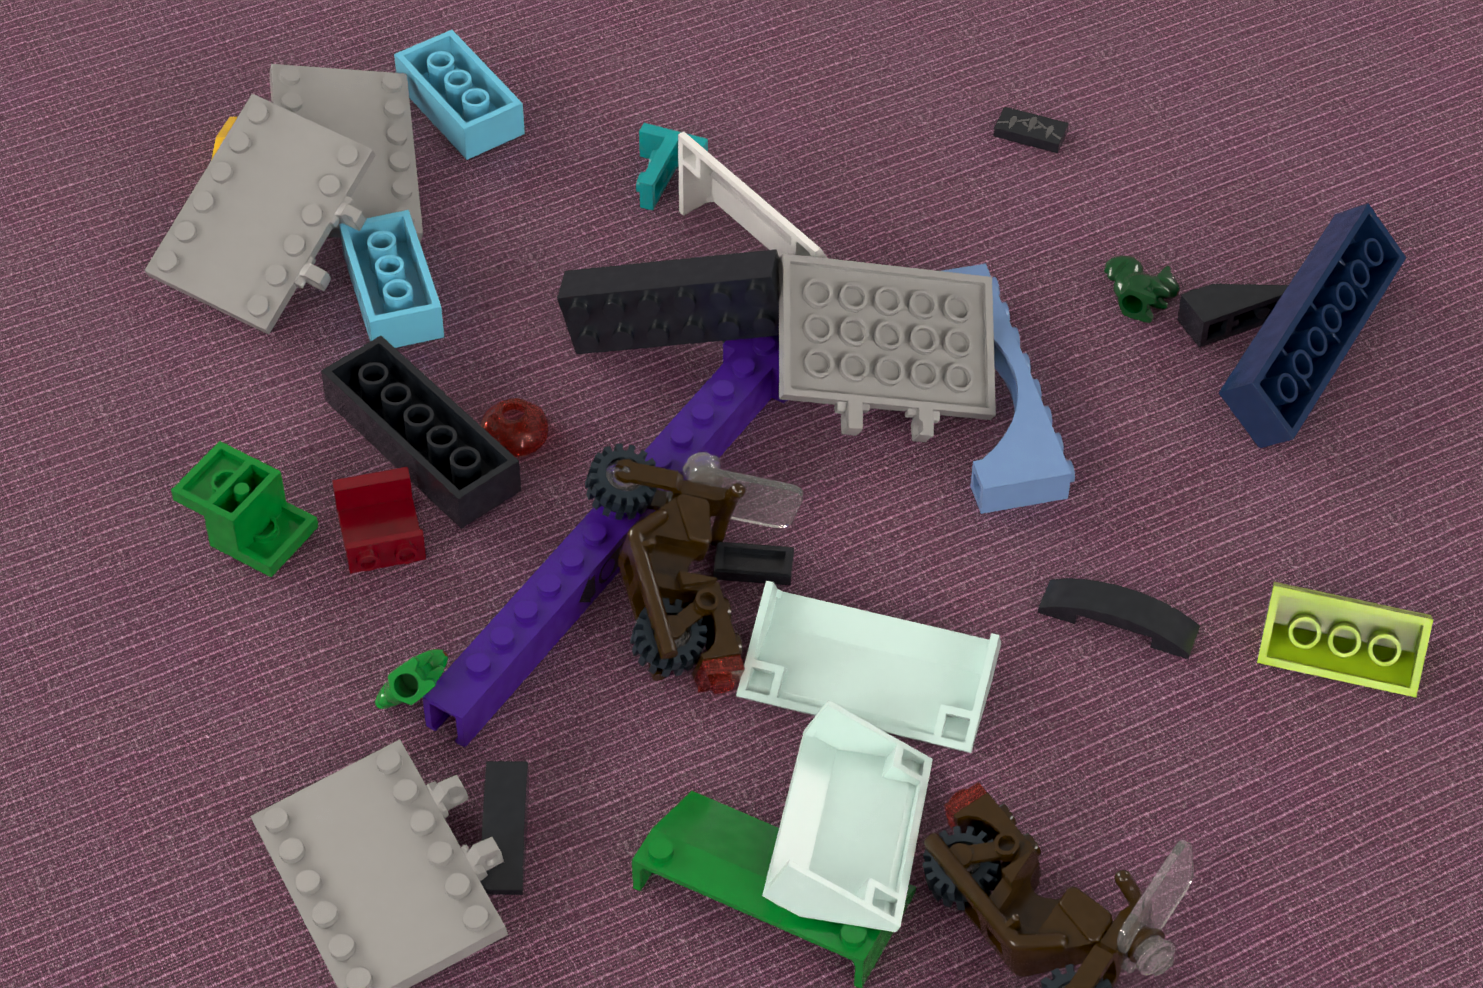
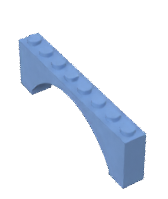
(1029, 459)

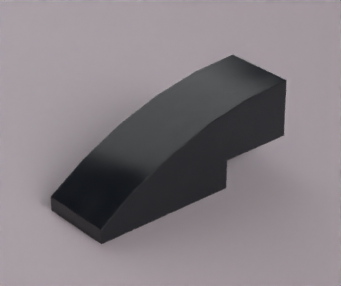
(507, 822)

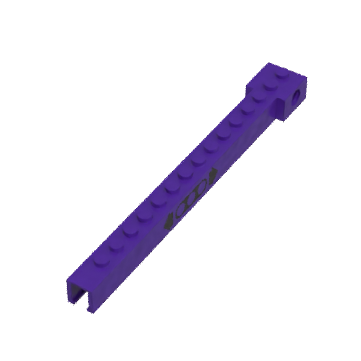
(589, 555)

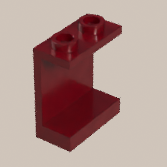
(378, 520)

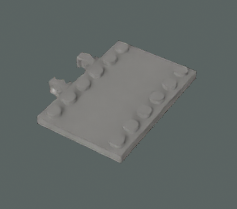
(370, 111)
(262, 214)
(886, 341)
(383, 871)

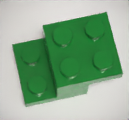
(245, 508)

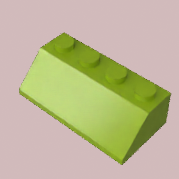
(1345, 639)

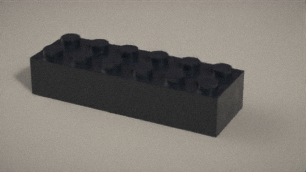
(672, 302)
(422, 430)

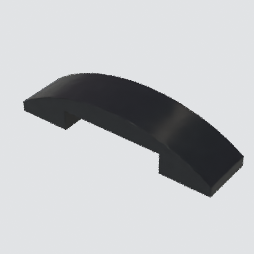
(1121, 608)

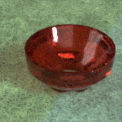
(519, 435)

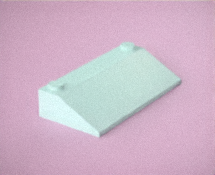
(876, 666)
(849, 824)

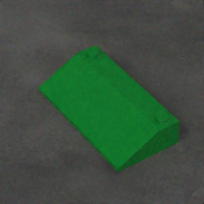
(729, 860)

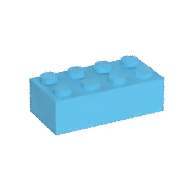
(460, 94)
(392, 280)

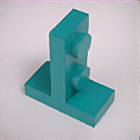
(661, 149)

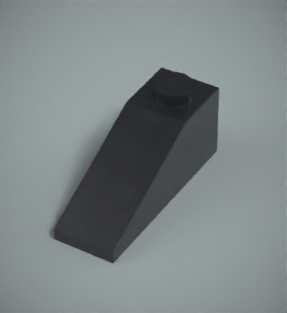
(1226, 310)

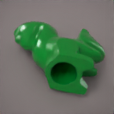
(412, 679)

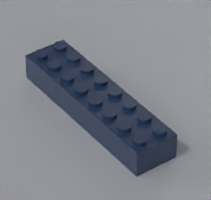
(1312, 326)

